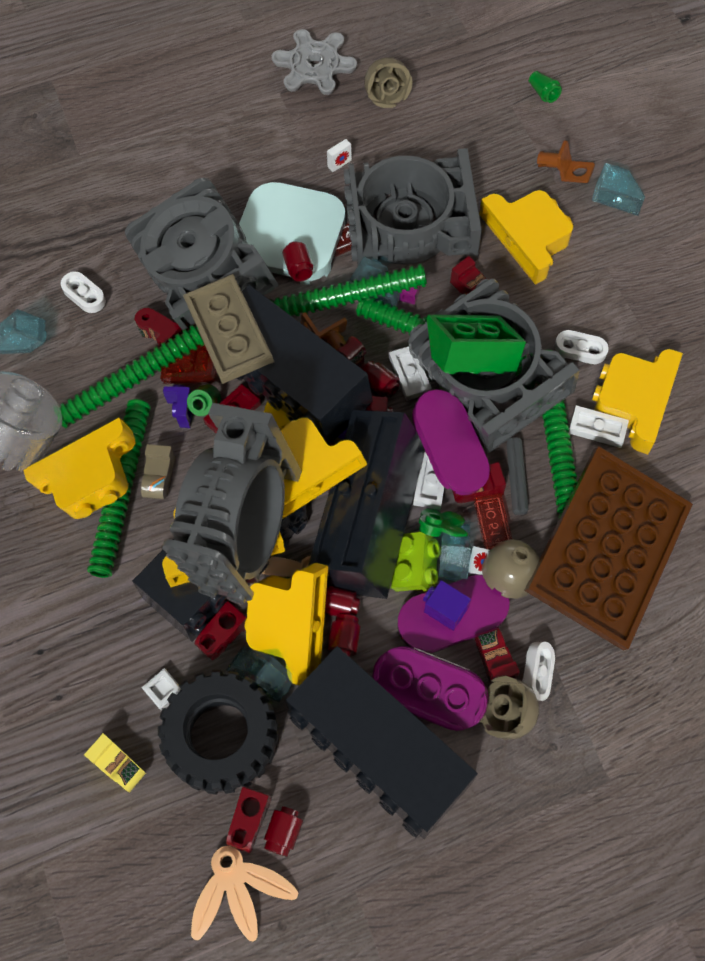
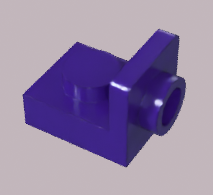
(178, 397)

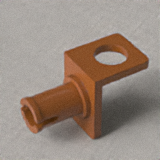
(565, 164)
(330, 334)

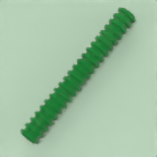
(353, 291)
(396, 318)
(130, 375)
(560, 454)
(114, 514)

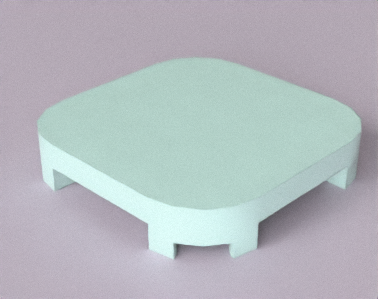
(288, 214)

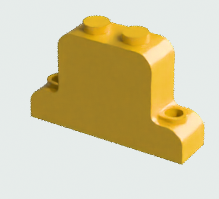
(529, 229)
(638, 393)
(320, 463)
(86, 471)
(289, 619)

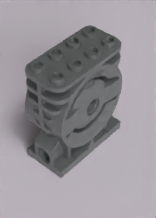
(404, 220)
(201, 242)
(491, 404)
(232, 504)

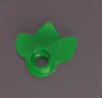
(434, 523)

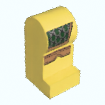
(115, 763)

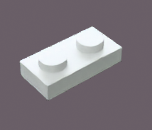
(411, 375)
(598, 426)
(428, 488)

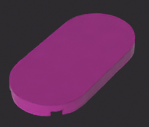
(450, 442)
(425, 633)
(432, 688)

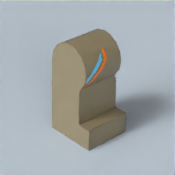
(157, 471)

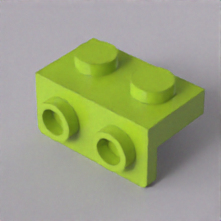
(416, 563)

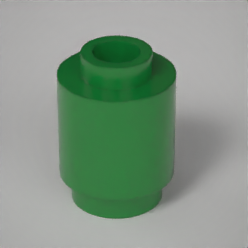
(201, 399)

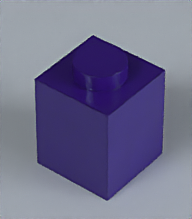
(446, 604)

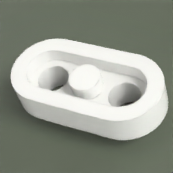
(84, 294)
(581, 345)
(539, 669)

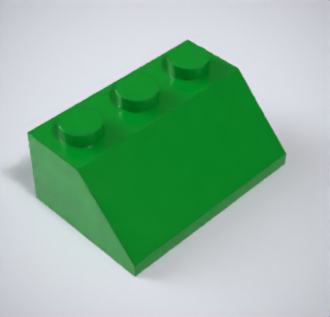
(474, 344)

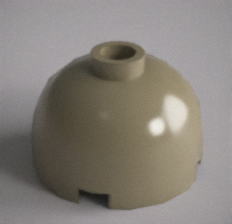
(387, 82)
(510, 567)
(510, 709)

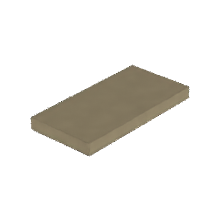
(228, 328)

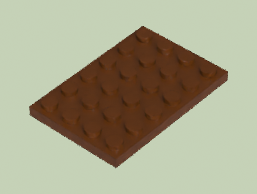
(609, 548)

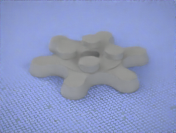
(310, 50)

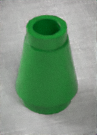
(546, 87)

